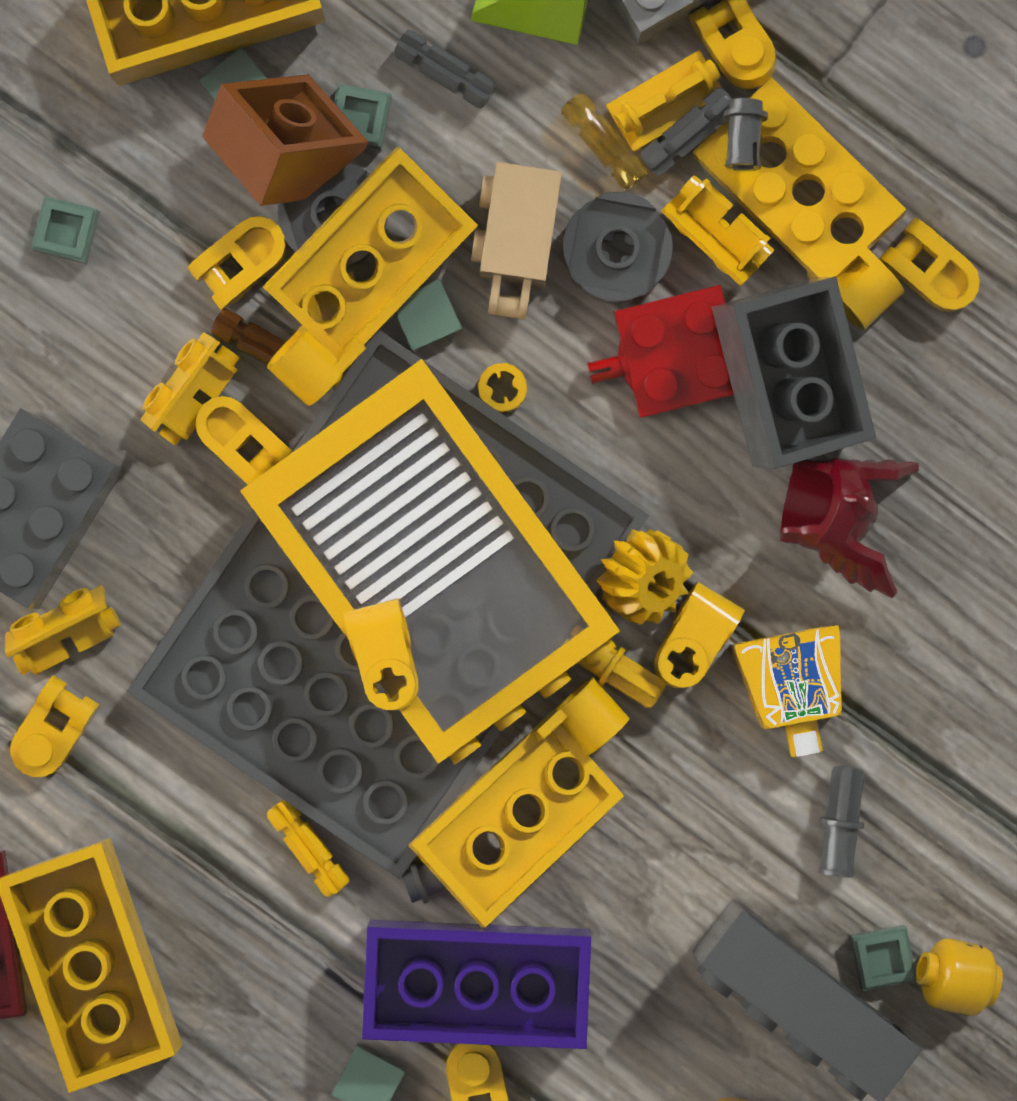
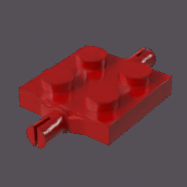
(669, 352)

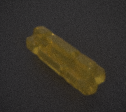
(604, 141)

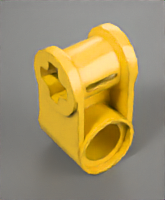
(702, 629)
(382, 643)

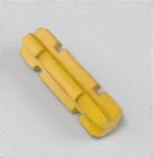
(308, 848)

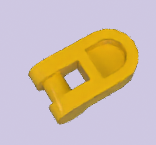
(744, 57)
(255, 245)
(947, 283)
(227, 425)
(39, 745)
(475, 1071)

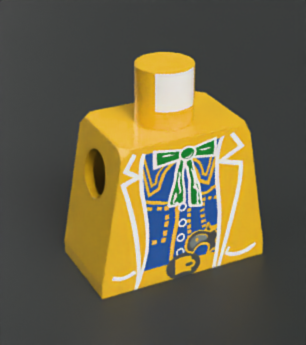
(793, 682)

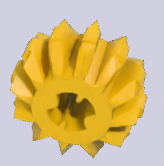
(645, 576)

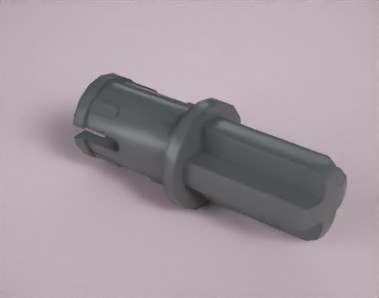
(842, 821)

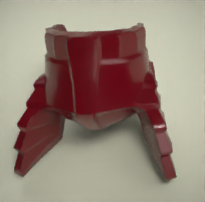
(832, 510)

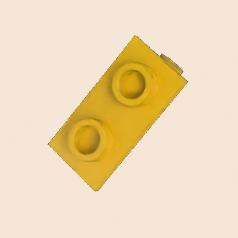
(663, 99)
(699, 215)
(174, 401)
(41, 636)

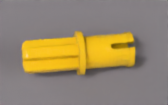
(627, 677)

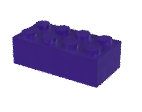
(476, 984)

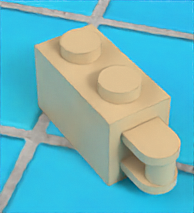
(517, 233)

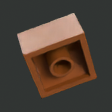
(281, 136)

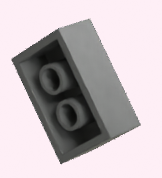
(794, 372)
(46, 504)

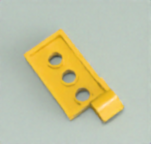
(805, 231)
(324, 349)
(569, 731)

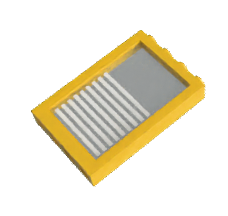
(421, 512)

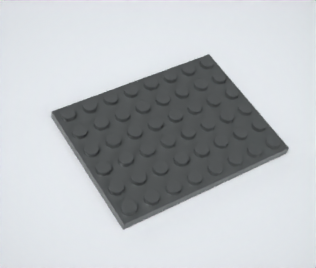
(274, 680)

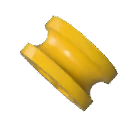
(518, 384)

